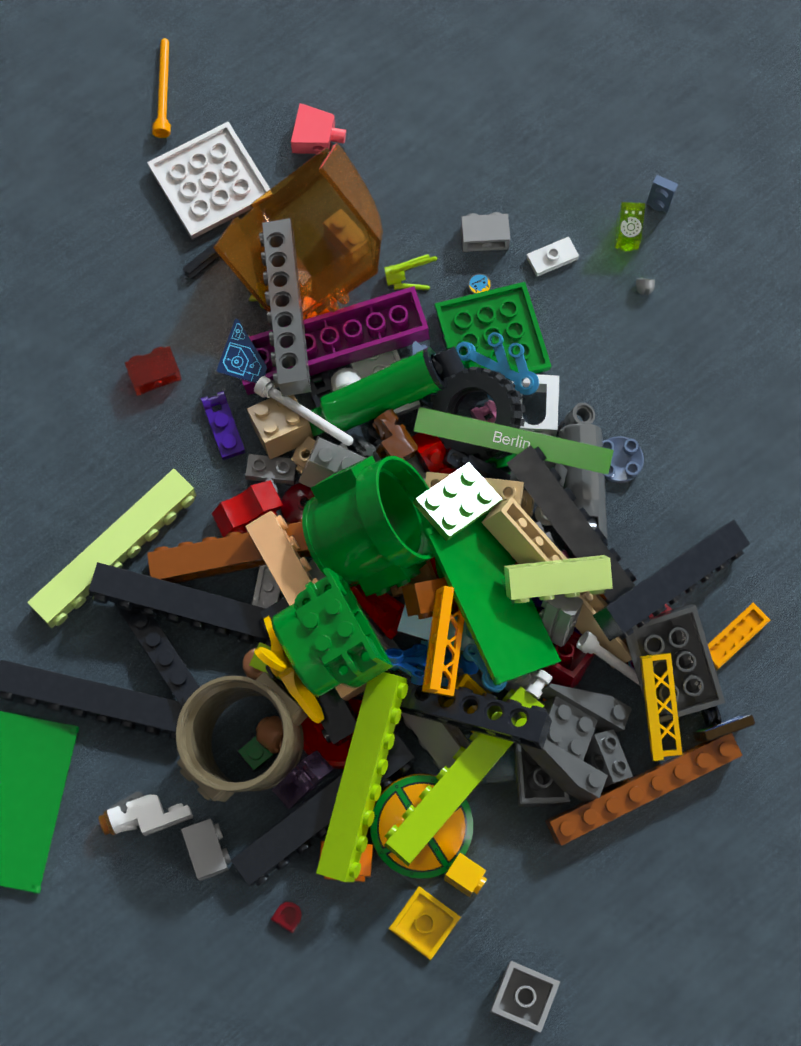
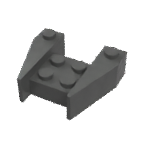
(574, 719)

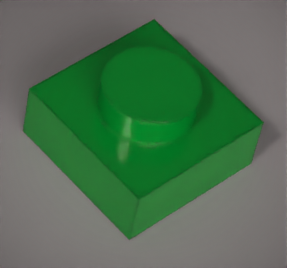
(255, 754)

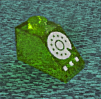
(629, 226)

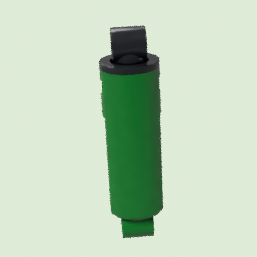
(388, 389)

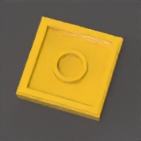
(424, 923)

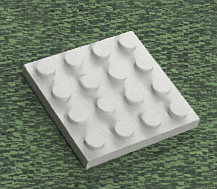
(209, 179)

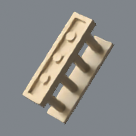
(504, 489)

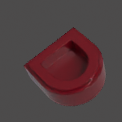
(288, 916)

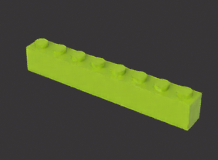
(362, 777)
(452, 788)

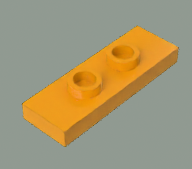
(737, 635)

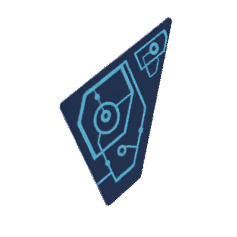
(241, 357)

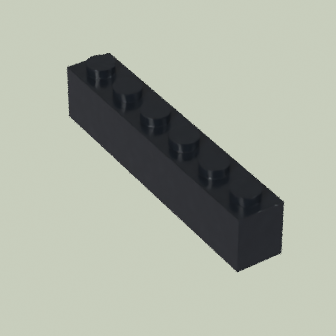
(338, 714)

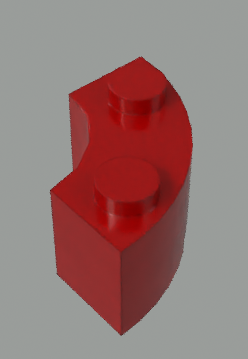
(246, 507)

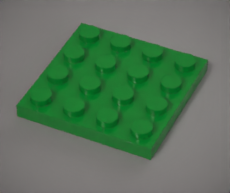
(498, 310)

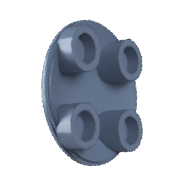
(626, 459)

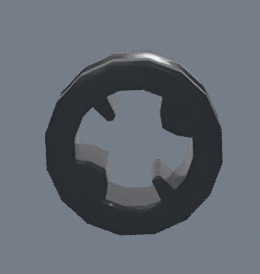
(711, 716)

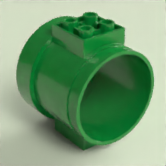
(368, 525)

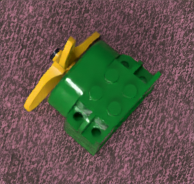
(322, 643)

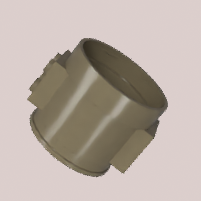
(197, 724)

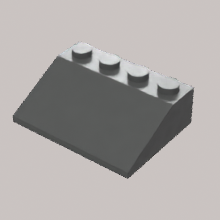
(693, 668)

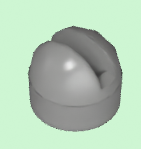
(645, 285)

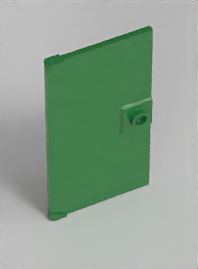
(505, 632)
(32, 783)

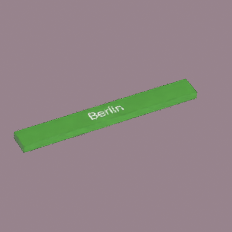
(512, 439)

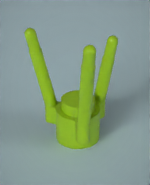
(396, 273)

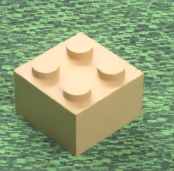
(278, 426)

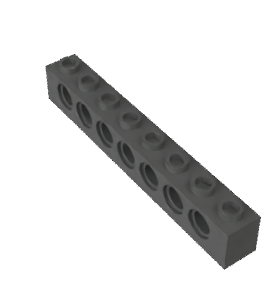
(281, 251)

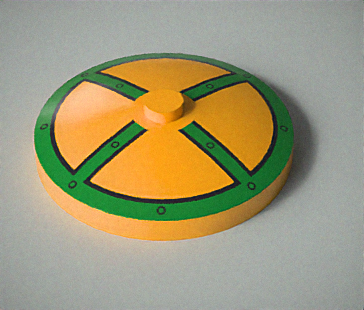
(441, 850)

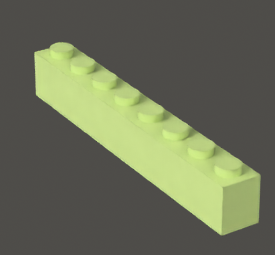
(113, 547)

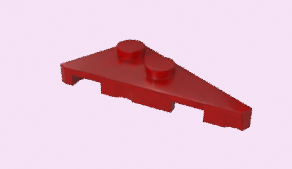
(382, 609)

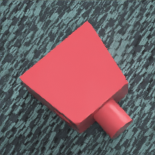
(314, 131)

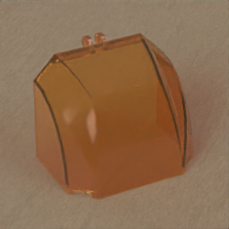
(333, 230)

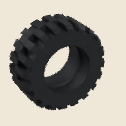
(494, 384)

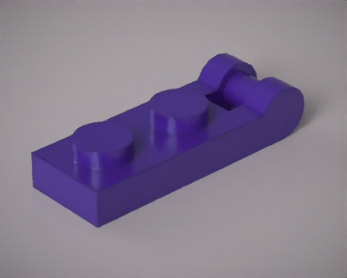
(223, 426)

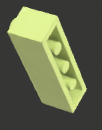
(557, 578)

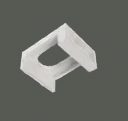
(549, 385)

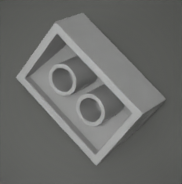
(326, 460)

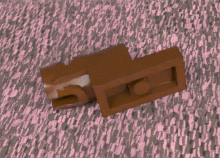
(396, 438)

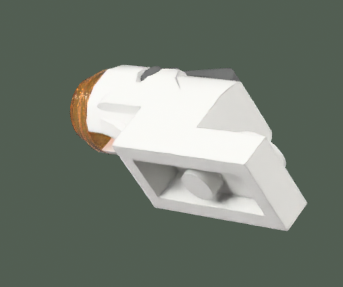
(143, 812)

